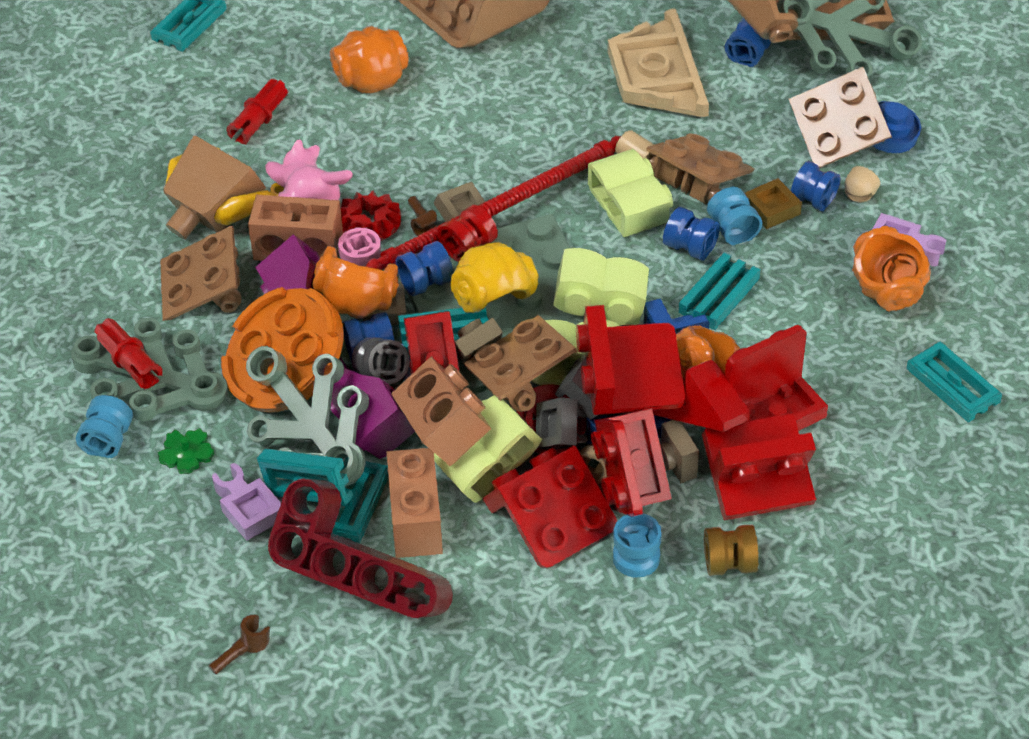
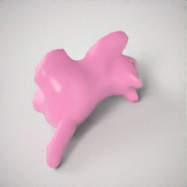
(302, 176)

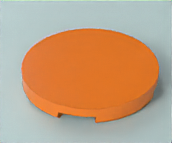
(292, 322)

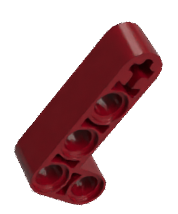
(360, 561)

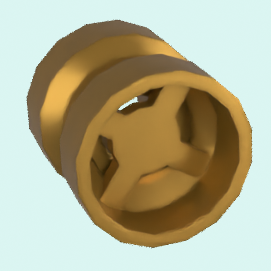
(731, 550)

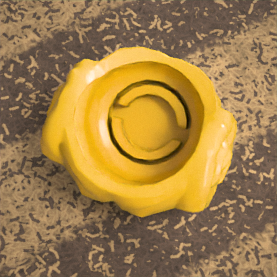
(491, 273)

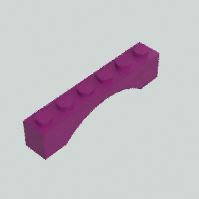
(383, 422)

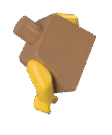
(210, 188)

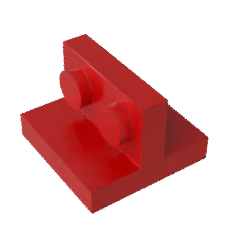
(760, 466)

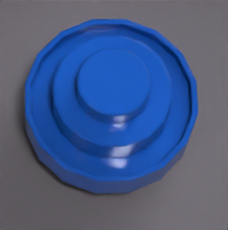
(903, 127)

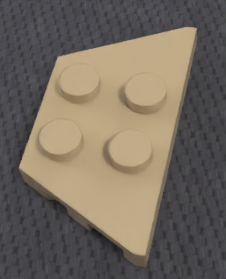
(658, 68)

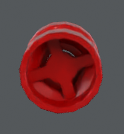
(472, 229)

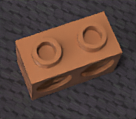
(279, 217)
(442, 410)
(414, 503)

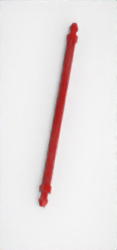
(507, 199)

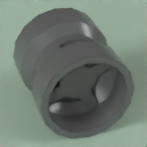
(371, 356)

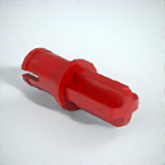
(258, 110)
(128, 353)

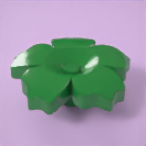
(186, 450)

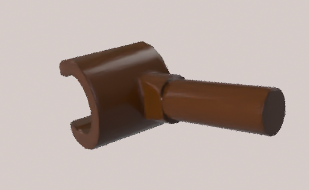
(424, 220)
(248, 642)

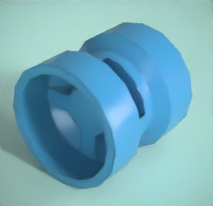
(736, 217)
(104, 426)
(636, 545)

